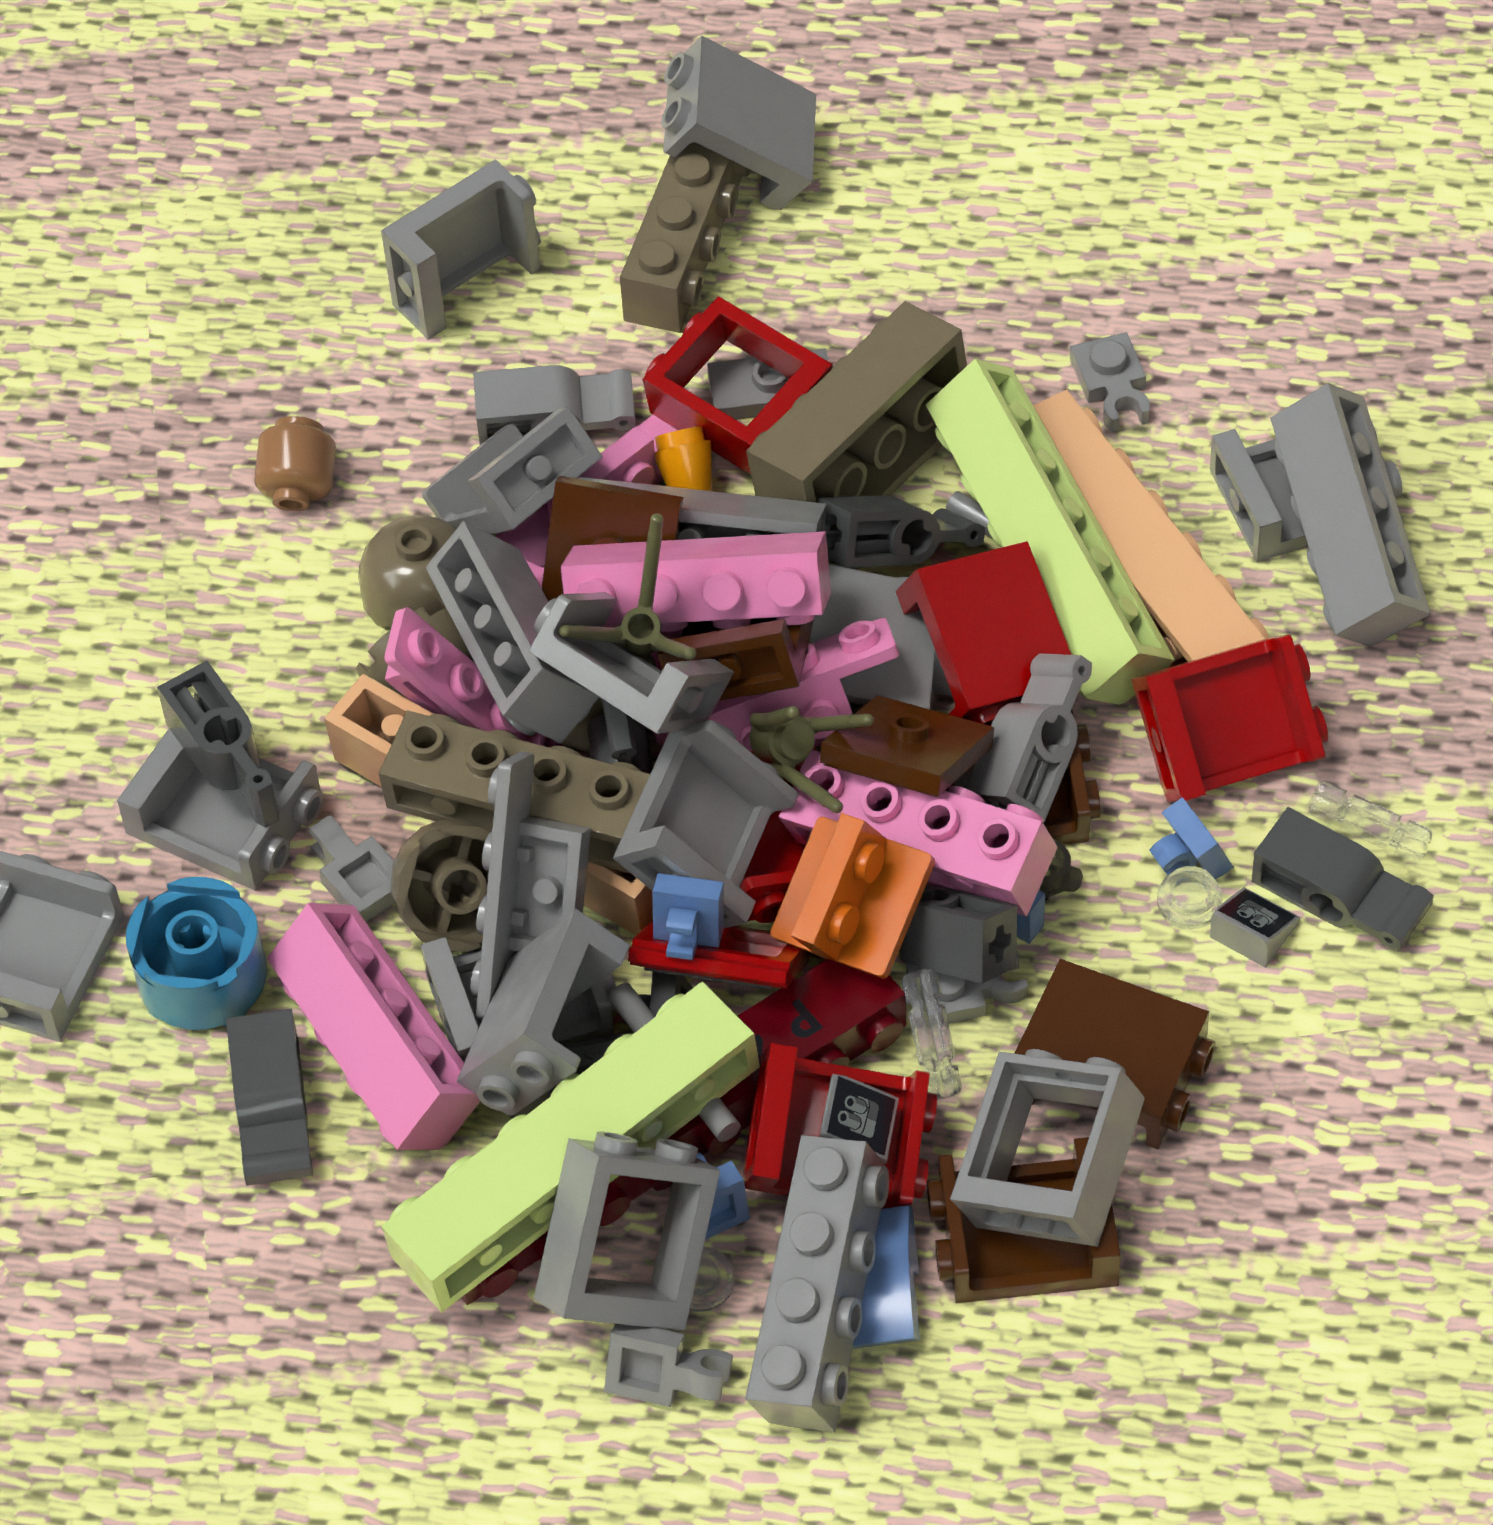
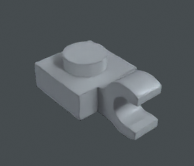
(353, 872)
(652, 1366)

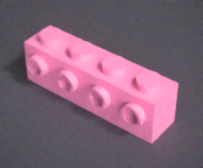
(710, 578)
(972, 842)
(373, 1026)

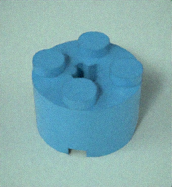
(196, 953)

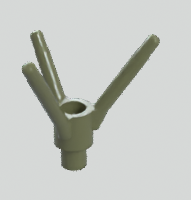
(640, 626)

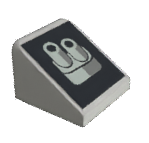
(1252, 926)
(859, 1114)

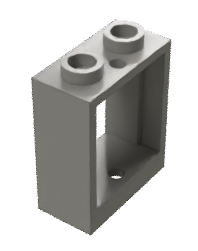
(1040, 1211)
(575, 1224)

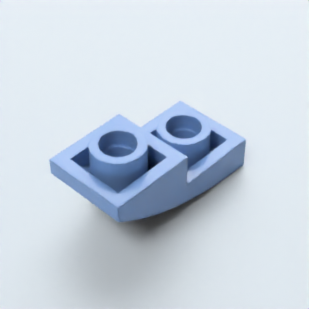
(889, 1290)

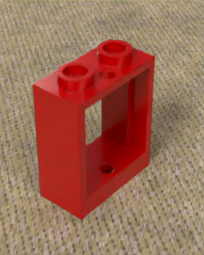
(700, 341)

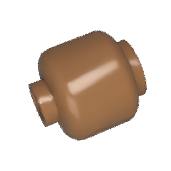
(295, 463)

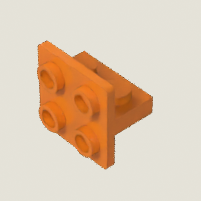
(853, 895)

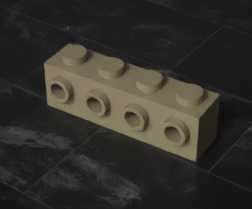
(679, 237)
(446, 769)

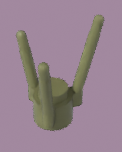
(788, 739)

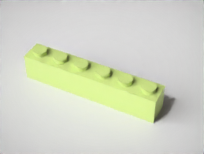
(1034, 498)
(507, 1191)

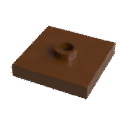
(601, 514)
(908, 746)

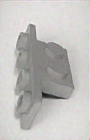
(532, 878)

